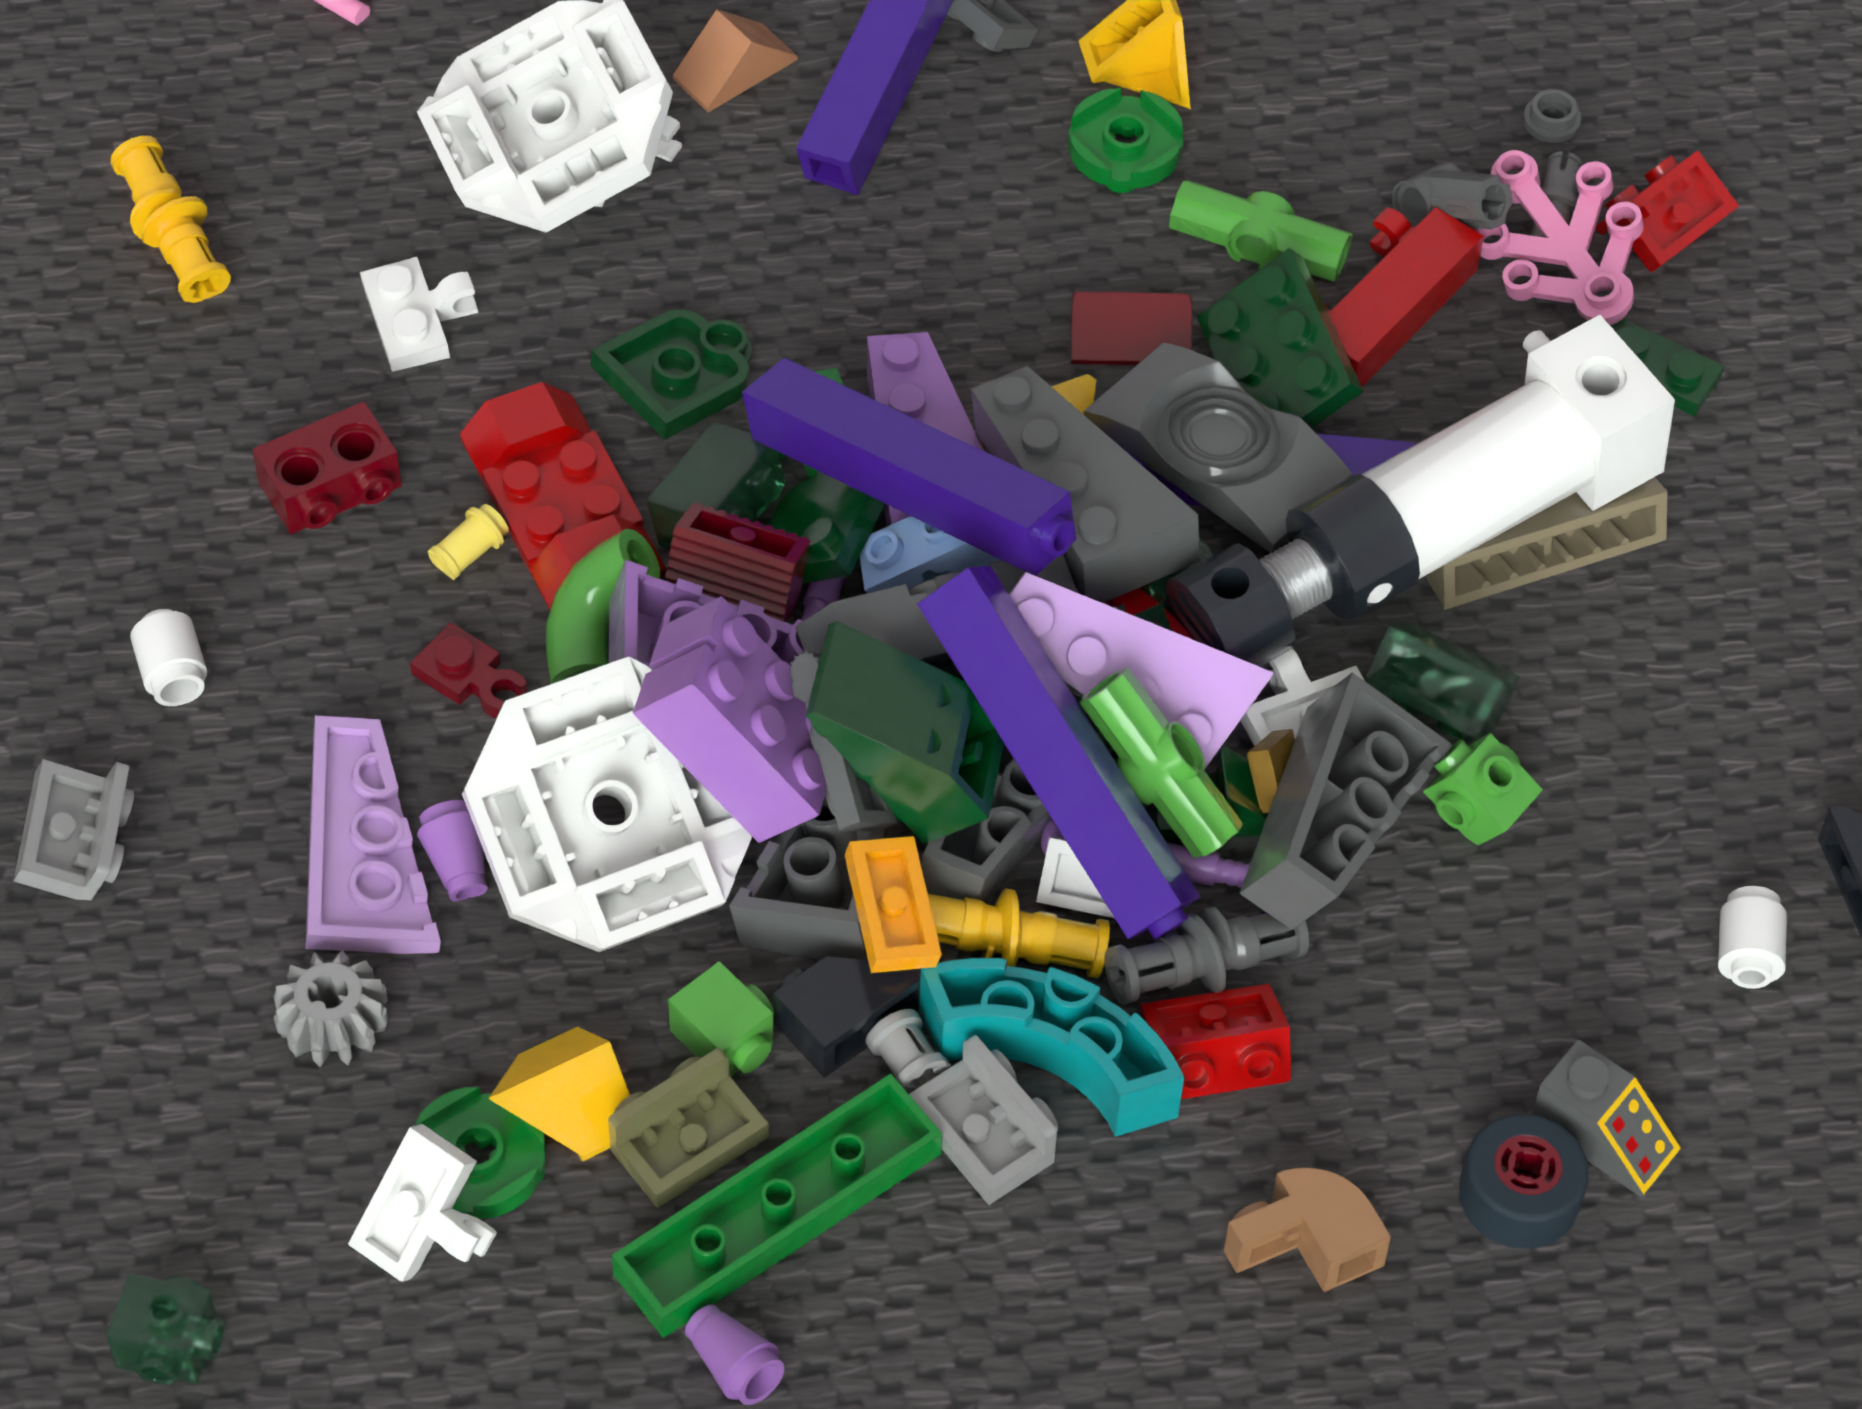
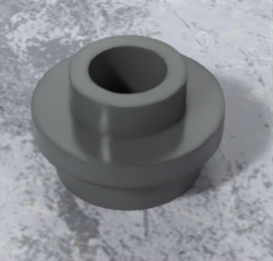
(1552, 104)

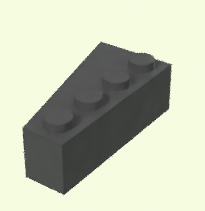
(1123, 516)
(898, 621)
(1337, 795)
(985, 854)
(804, 893)

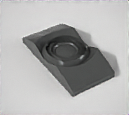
(1217, 441)

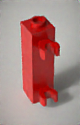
(1406, 287)

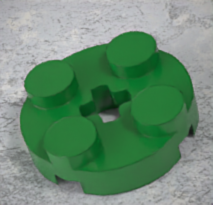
(1121, 164)
(513, 1165)

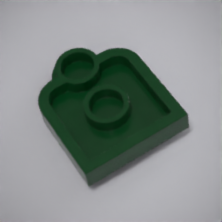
(677, 368)
(833, 519)

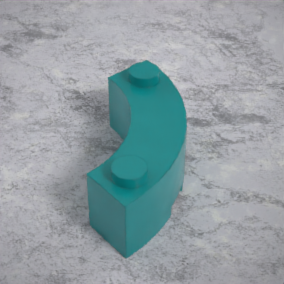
(1059, 1027)

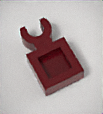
(464, 666)

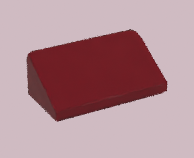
(1127, 325)

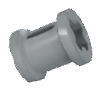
(906, 1049)

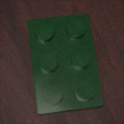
(1282, 342)

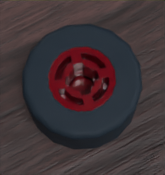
(1518, 1206)

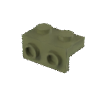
(685, 1128)

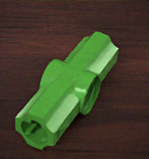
(1259, 228)
(1161, 763)

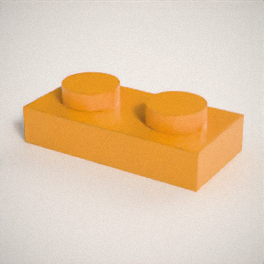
(892, 904)

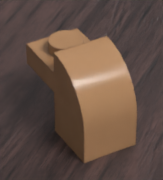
(1320, 1217)

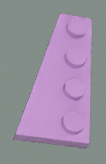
(360, 848)

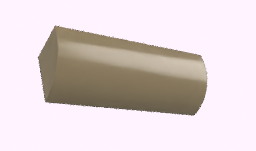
(1553, 543)

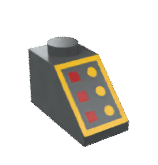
(1608, 1117)

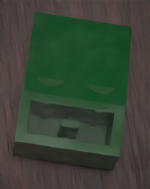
(906, 732)

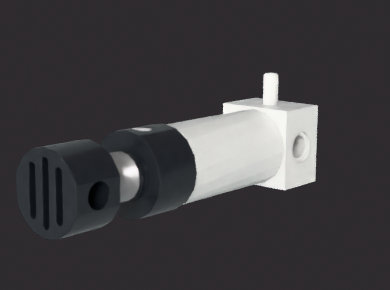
(1579, 424)

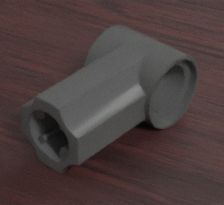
(1468, 197)

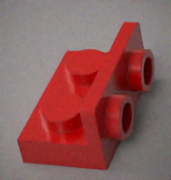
(1674, 208)
(1224, 1039)

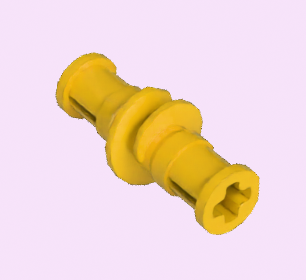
(168, 220)
(1020, 934)

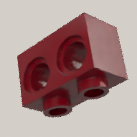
(327, 468)

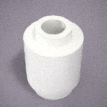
(169, 657)
(1752, 937)

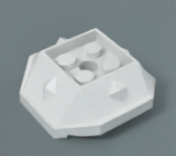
(550, 114)
(549, 849)

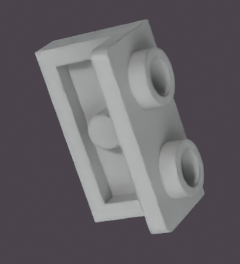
(73, 830)
(989, 1121)

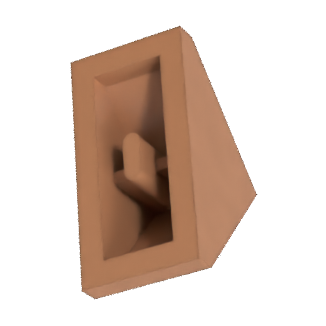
(730, 59)

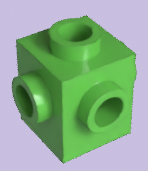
(1481, 788)

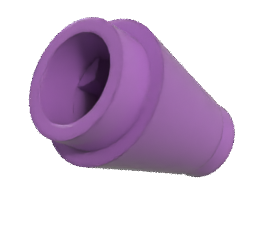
(454, 849)
(735, 1355)

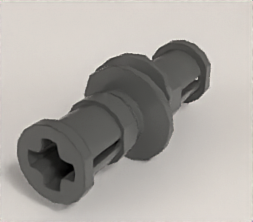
(1201, 949)

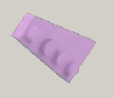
(1183, 677)

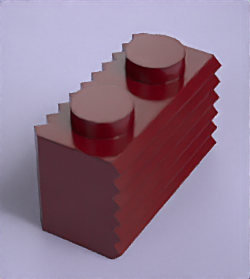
(738, 560)

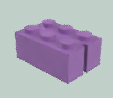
(733, 719)

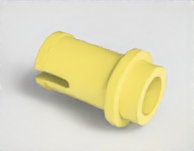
(469, 540)

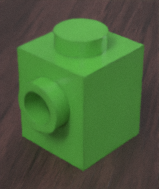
(725, 1015)

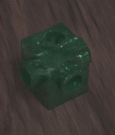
(165, 1329)

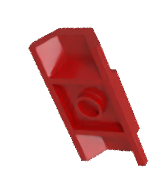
(549, 480)

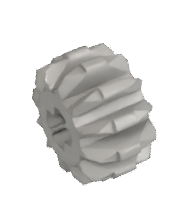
(354, 1019)

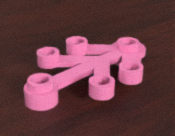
(1566, 243)

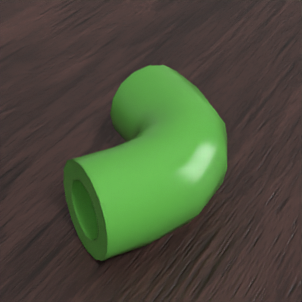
(580, 609)

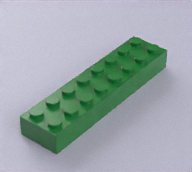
(776, 1205)

